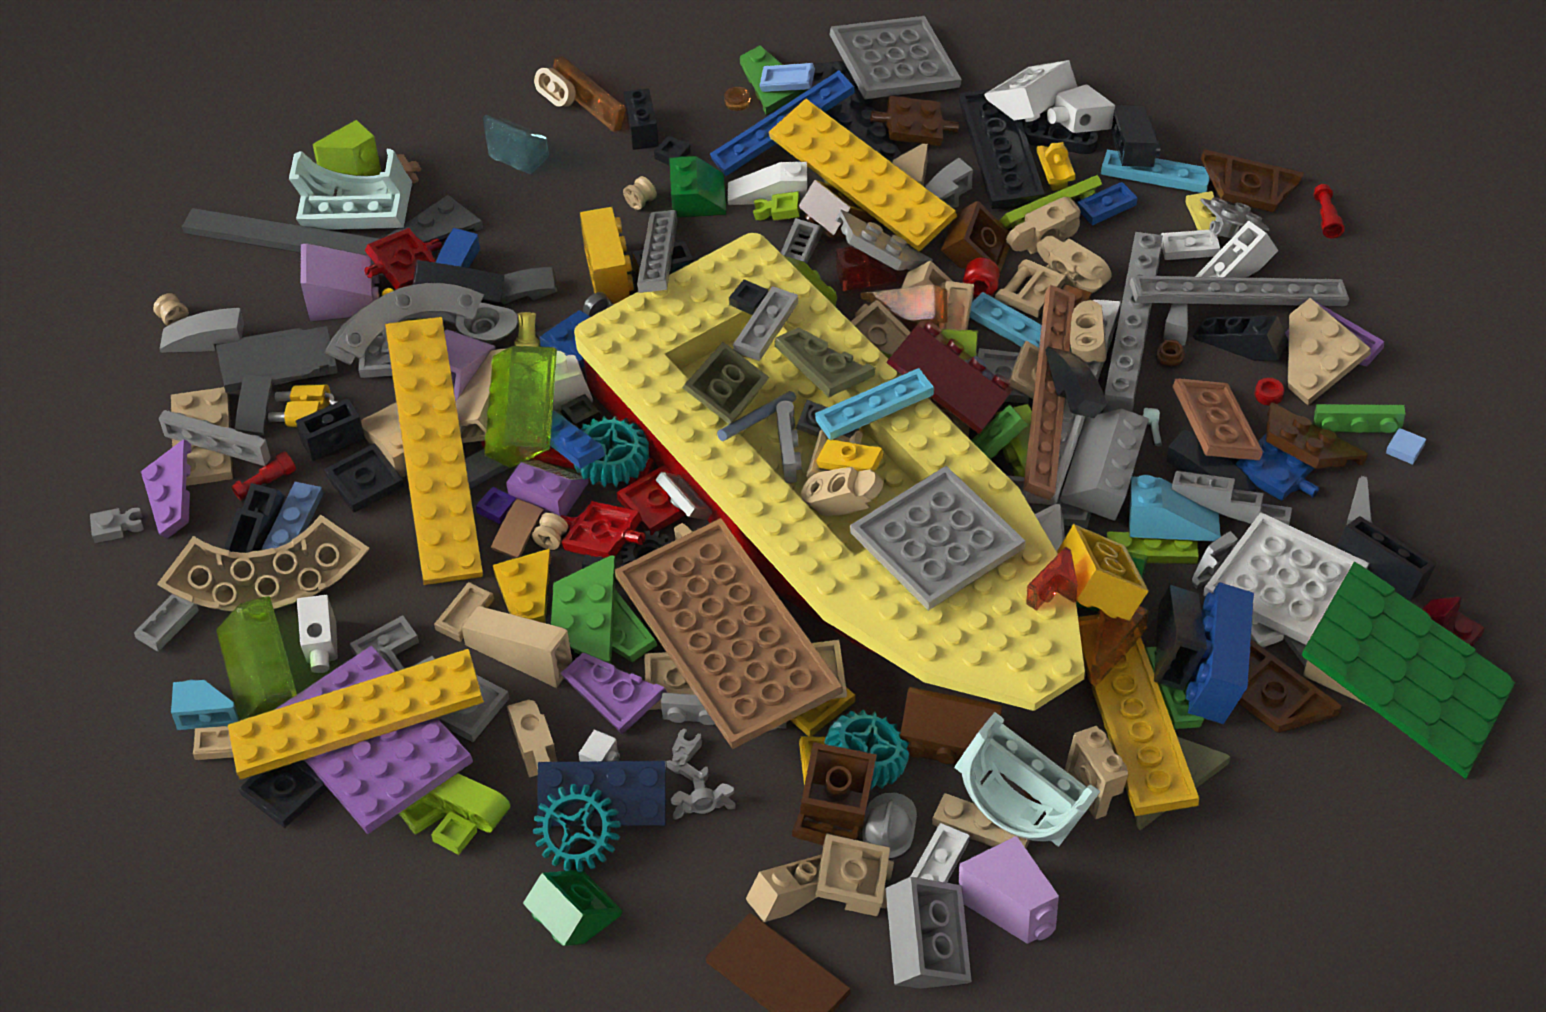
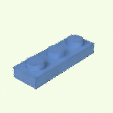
(294, 514)

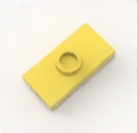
(1200, 213)

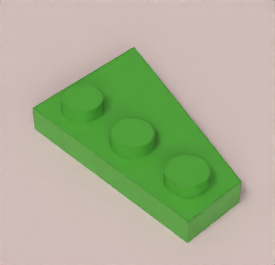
(753, 64)
(629, 634)

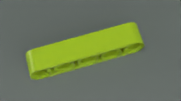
(469, 800)

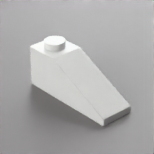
(772, 180)
(1242, 254)

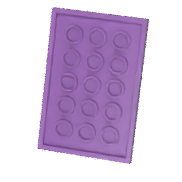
(389, 770)

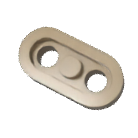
(554, 87)

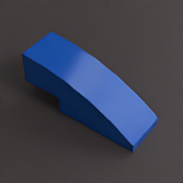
(459, 248)

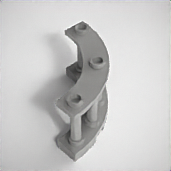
(405, 303)

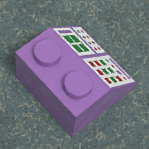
(546, 486)

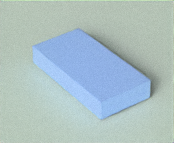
(787, 77)

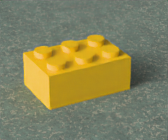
(606, 253)
(1104, 573)

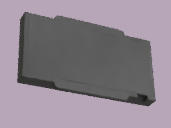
(280, 355)

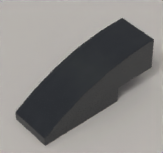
(477, 280)
(1076, 383)
(1189, 456)
(254, 520)

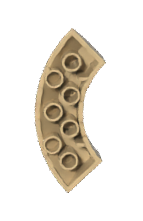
(288, 572)

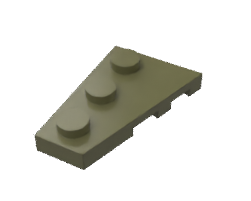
(822, 365)

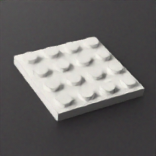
(1288, 573)

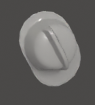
(489, 323)
(890, 823)

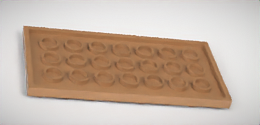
(728, 633)

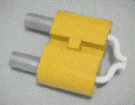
(304, 401)

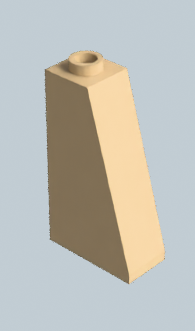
(474, 402)
(520, 643)

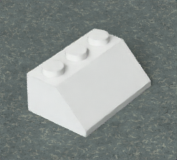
(1032, 90)

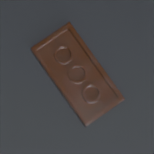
(775, 970)

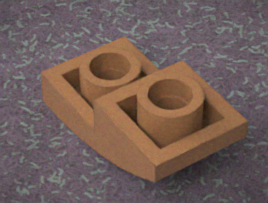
(517, 528)

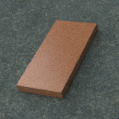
(1217, 419)

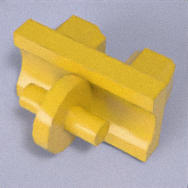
(1056, 165)

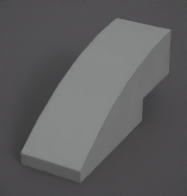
(952, 182)
(203, 331)

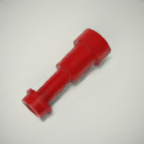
(1331, 223)
(280, 466)

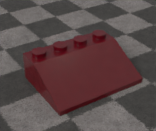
(958, 379)

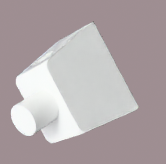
(1082, 110)
(568, 381)
(317, 631)

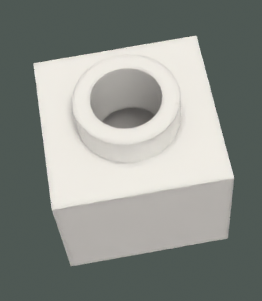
(599, 748)

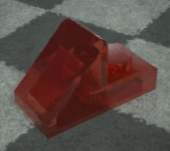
(1056, 577)

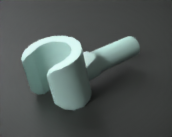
(1153, 415)

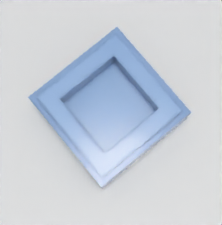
(1405, 446)

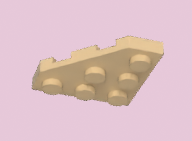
(1319, 351)

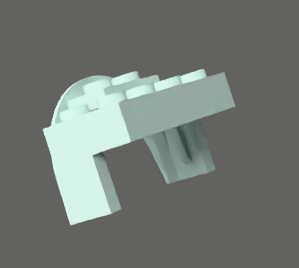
(360, 200)
(1005, 752)

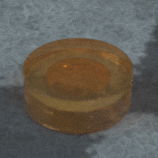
(737, 98)

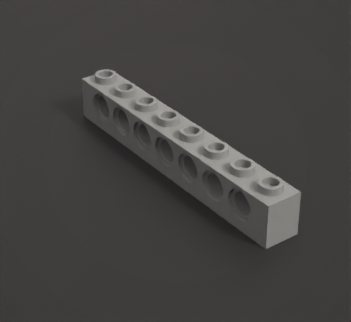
(1132, 327)

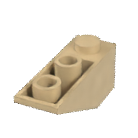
(784, 888)

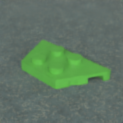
(586, 608)

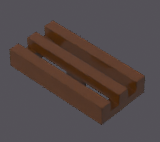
(817, 832)

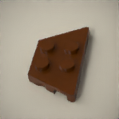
(1249, 181)
(1307, 441)
(1282, 695)

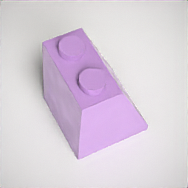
(335, 282)
(465, 358)
(1010, 891)

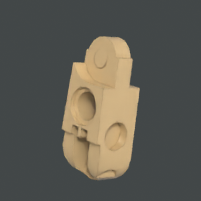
(1055, 219)
(1079, 265)
(1088, 332)
(841, 490)
(531, 735)

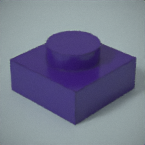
(495, 505)

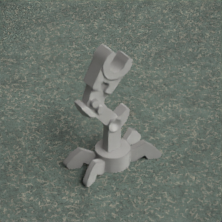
(702, 799)

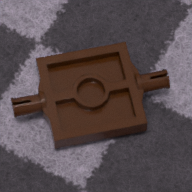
(914, 120)

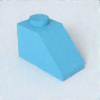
(200, 706)

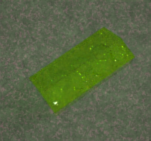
(520, 404)
(255, 658)

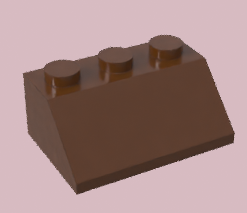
(942, 724)

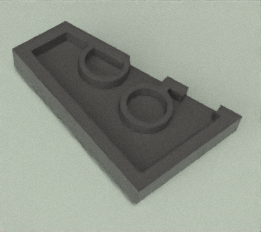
(440, 220)

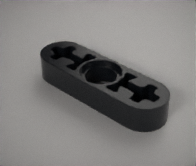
(1076, 145)

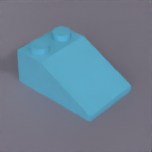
(1166, 514)

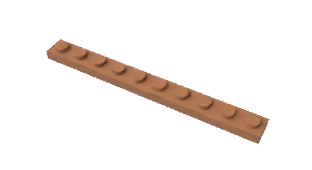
(1047, 406)

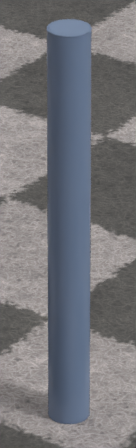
(754, 417)

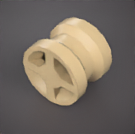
(639, 193)
(170, 309)
(550, 531)

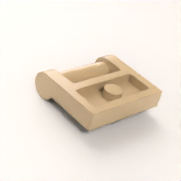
(1033, 294)

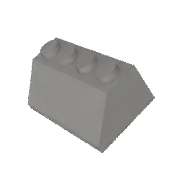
(1104, 462)

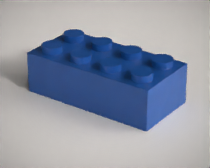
(1224, 667)

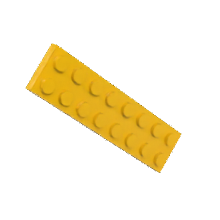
(863, 175)
(354, 714)
(1140, 729)

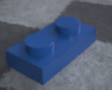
(1107, 203)

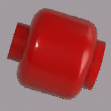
(983, 274)

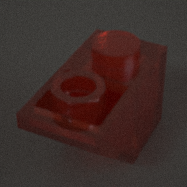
(861, 270)

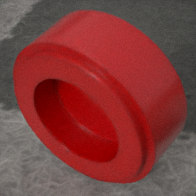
(1269, 391)

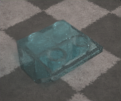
(514, 144)

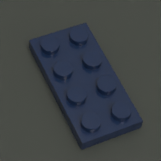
(632, 786)

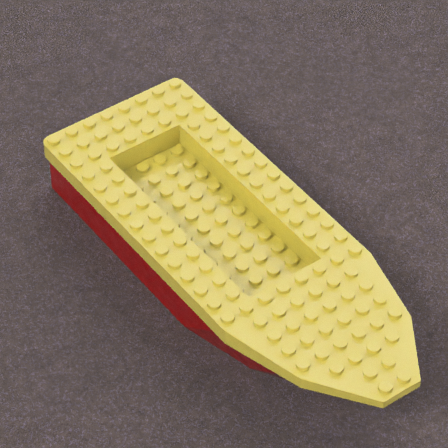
(973, 641)

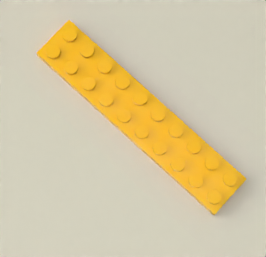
(433, 451)

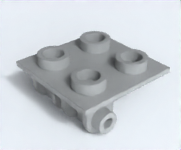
(1231, 217)

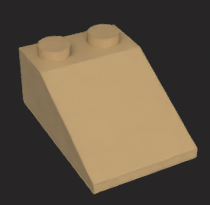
(385, 432)

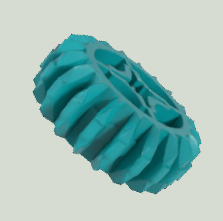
(624, 451)
(872, 736)
(569, 841)

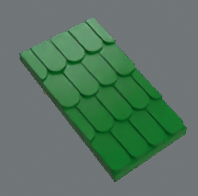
(1407, 669)

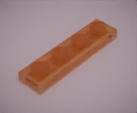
(592, 96)

